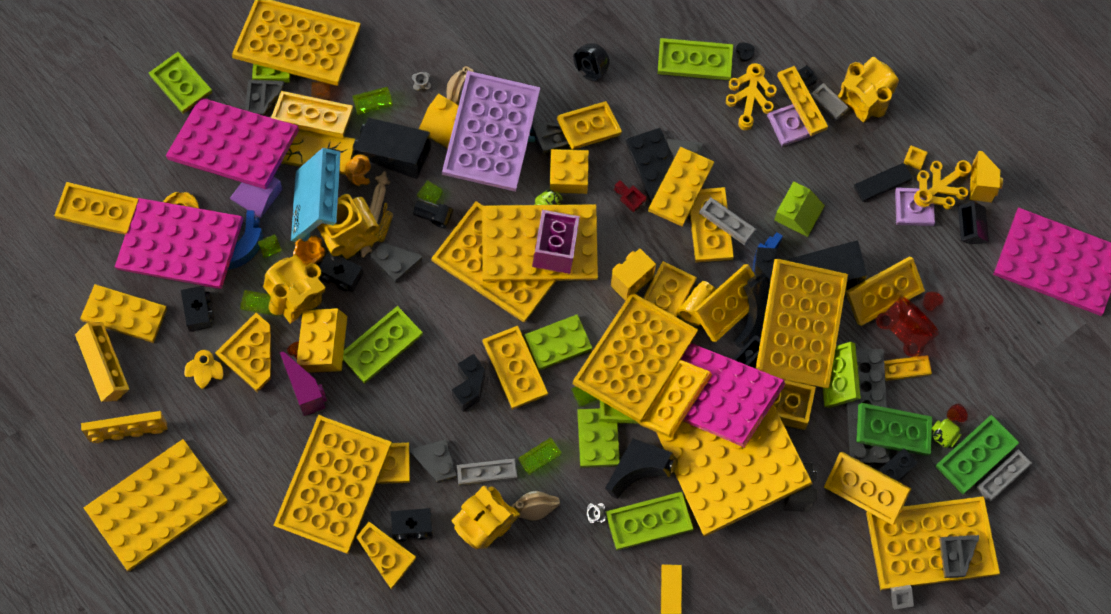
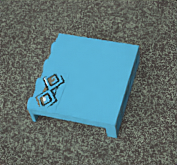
(315, 193)

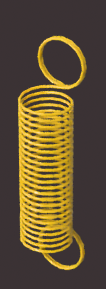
(381, 223)

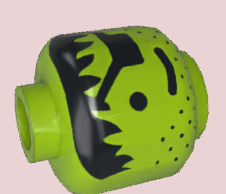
(549, 197)
(946, 433)

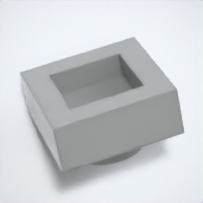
(902, 597)

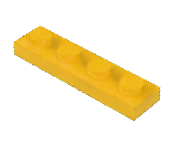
(802, 101)

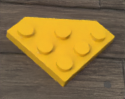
(249, 352)

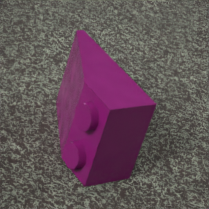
(556, 241)
(308, 393)

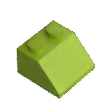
(799, 209)

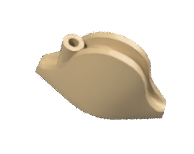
(456, 84)
(536, 505)

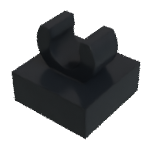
(807, 76)

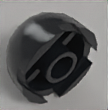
(592, 61)

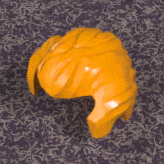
(357, 168)
(309, 251)

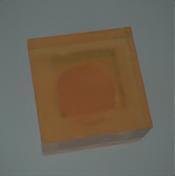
(321, 90)

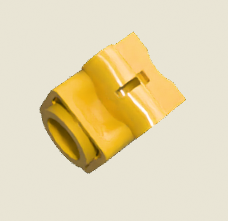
(868, 88)
(353, 228)
(293, 287)
(484, 518)

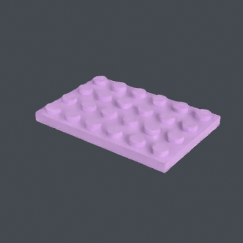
(491, 131)

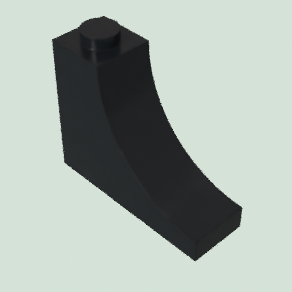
(757, 294)
(639, 462)

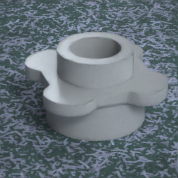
(418, 77)
(591, 513)

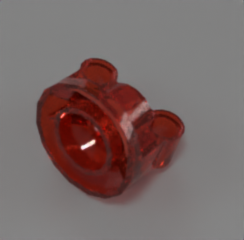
(909, 325)

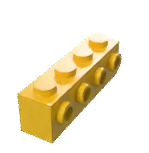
(102, 361)

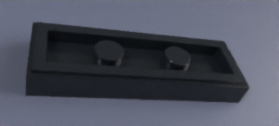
(883, 182)

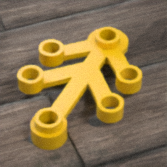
(751, 92)
(941, 186)

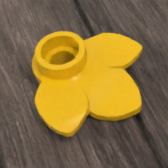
(204, 371)

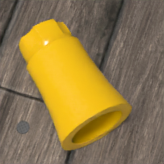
(697, 296)

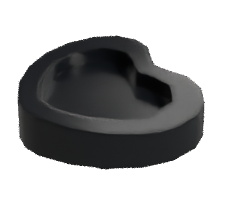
(745, 50)

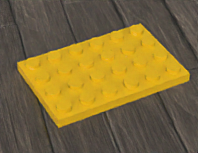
(297, 41)
(511, 239)
(463, 258)
(801, 323)
(635, 357)
(333, 484)
(155, 505)
(911, 547)

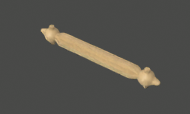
(376, 204)

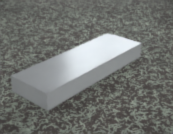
(727, 221)
(486, 472)
(1004, 475)

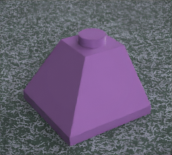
(257, 198)

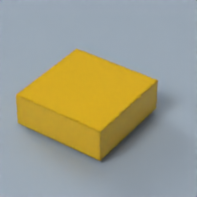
(915, 157)

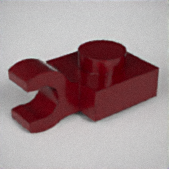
(630, 197)

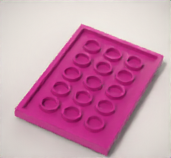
(232, 143)
(179, 243)
(1057, 261)
(732, 398)

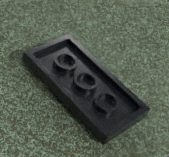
(650, 158)

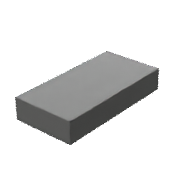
(829, 102)

